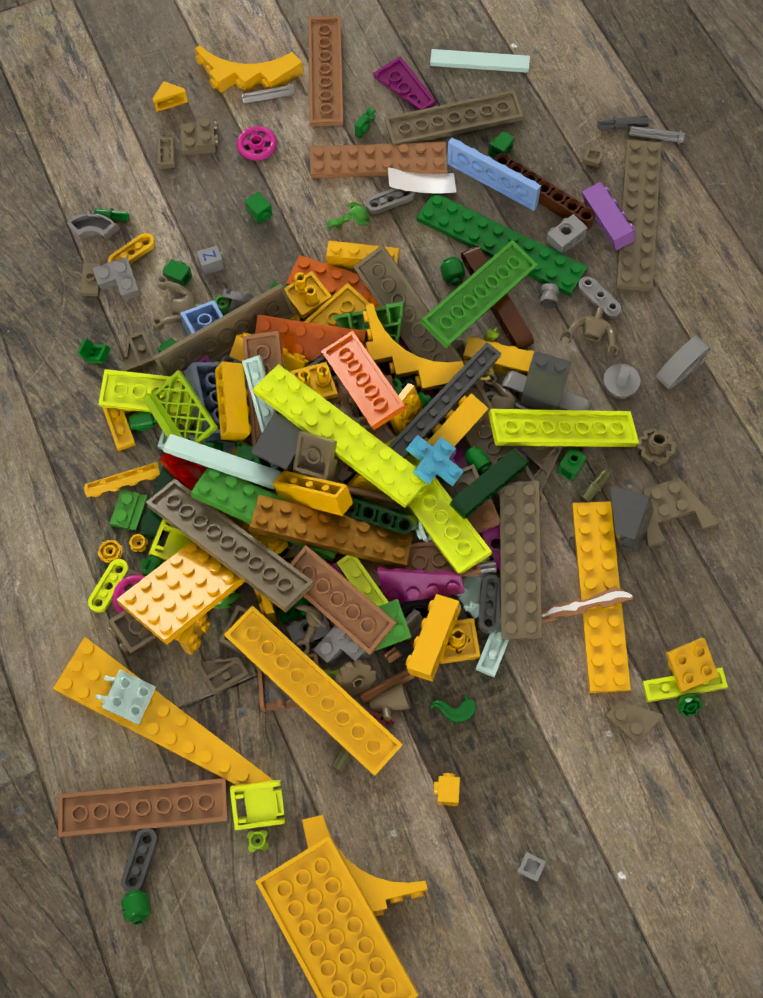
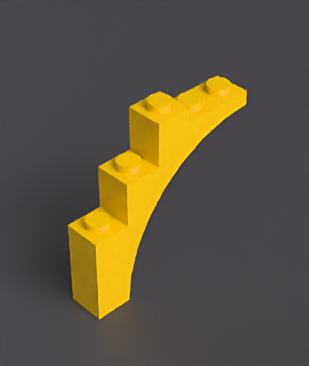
(248, 76)
(383, 348)
(375, 889)

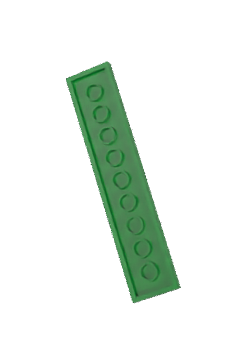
(477, 230)

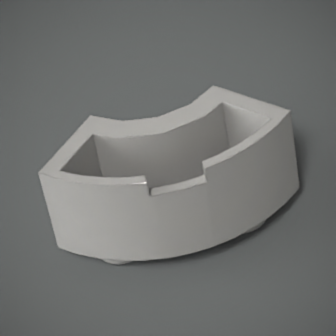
(93, 224)

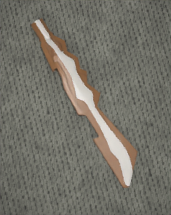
(576, 606)

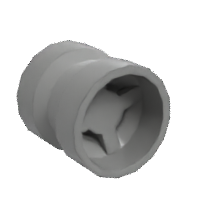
(549, 295)

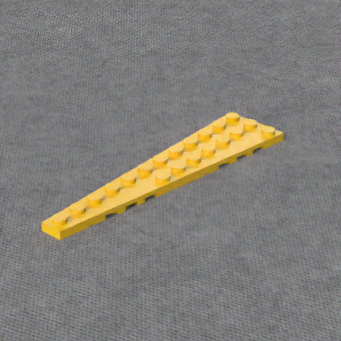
(162, 719)

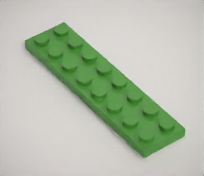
(478, 294)
(237, 499)

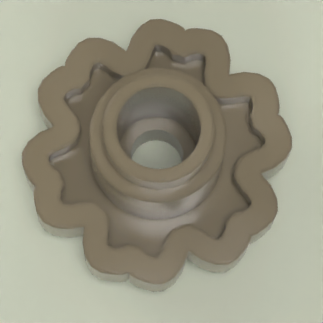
(656, 446)
(355, 676)

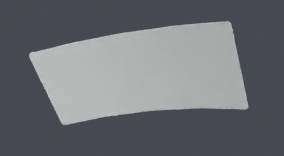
(421, 182)

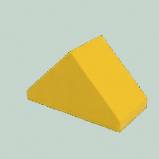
(169, 96)

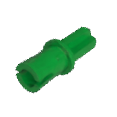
(113, 215)

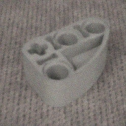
(683, 362)

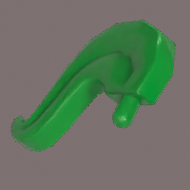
(456, 715)

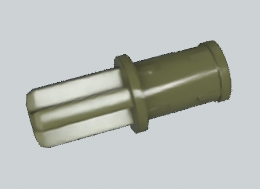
(594, 486)
(342, 760)

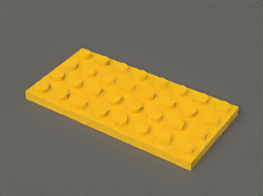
(185, 588)
(333, 927)

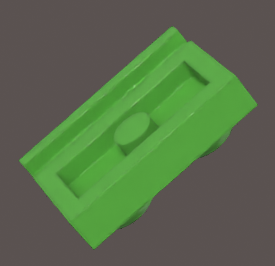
(129, 510)

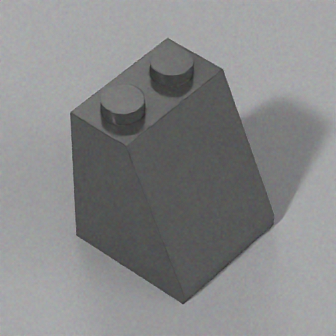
(545, 382)
(278, 443)
(631, 517)

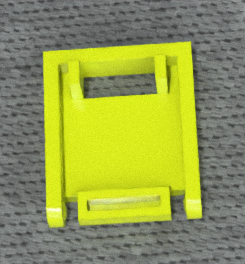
(174, 542)
(261, 804)

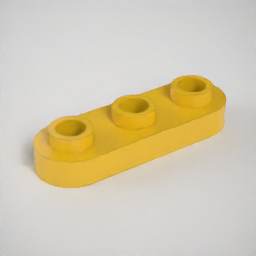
(135, 246)

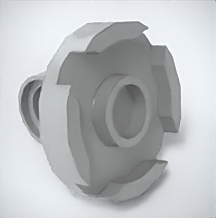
(238, 298)
(621, 381)

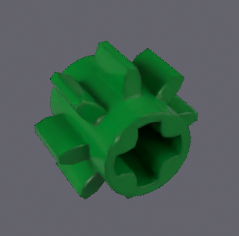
(150, 564)

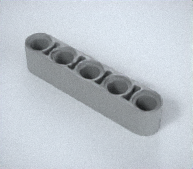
(515, 383)

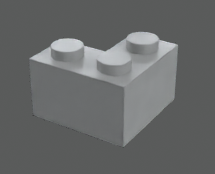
(120, 274)
(338, 644)

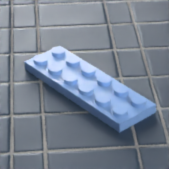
(493, 174)

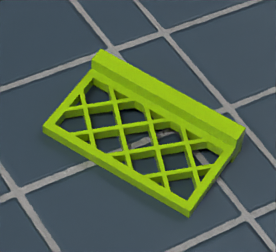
(166, 420)

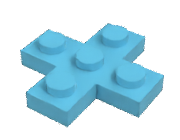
(434, 460)

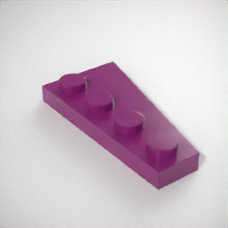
(404, 83)
(418, 584)

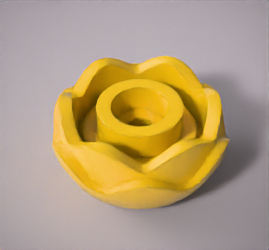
(106, 547)

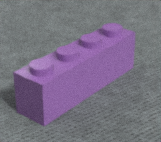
(608, 216)

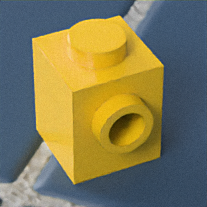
(447, 789)

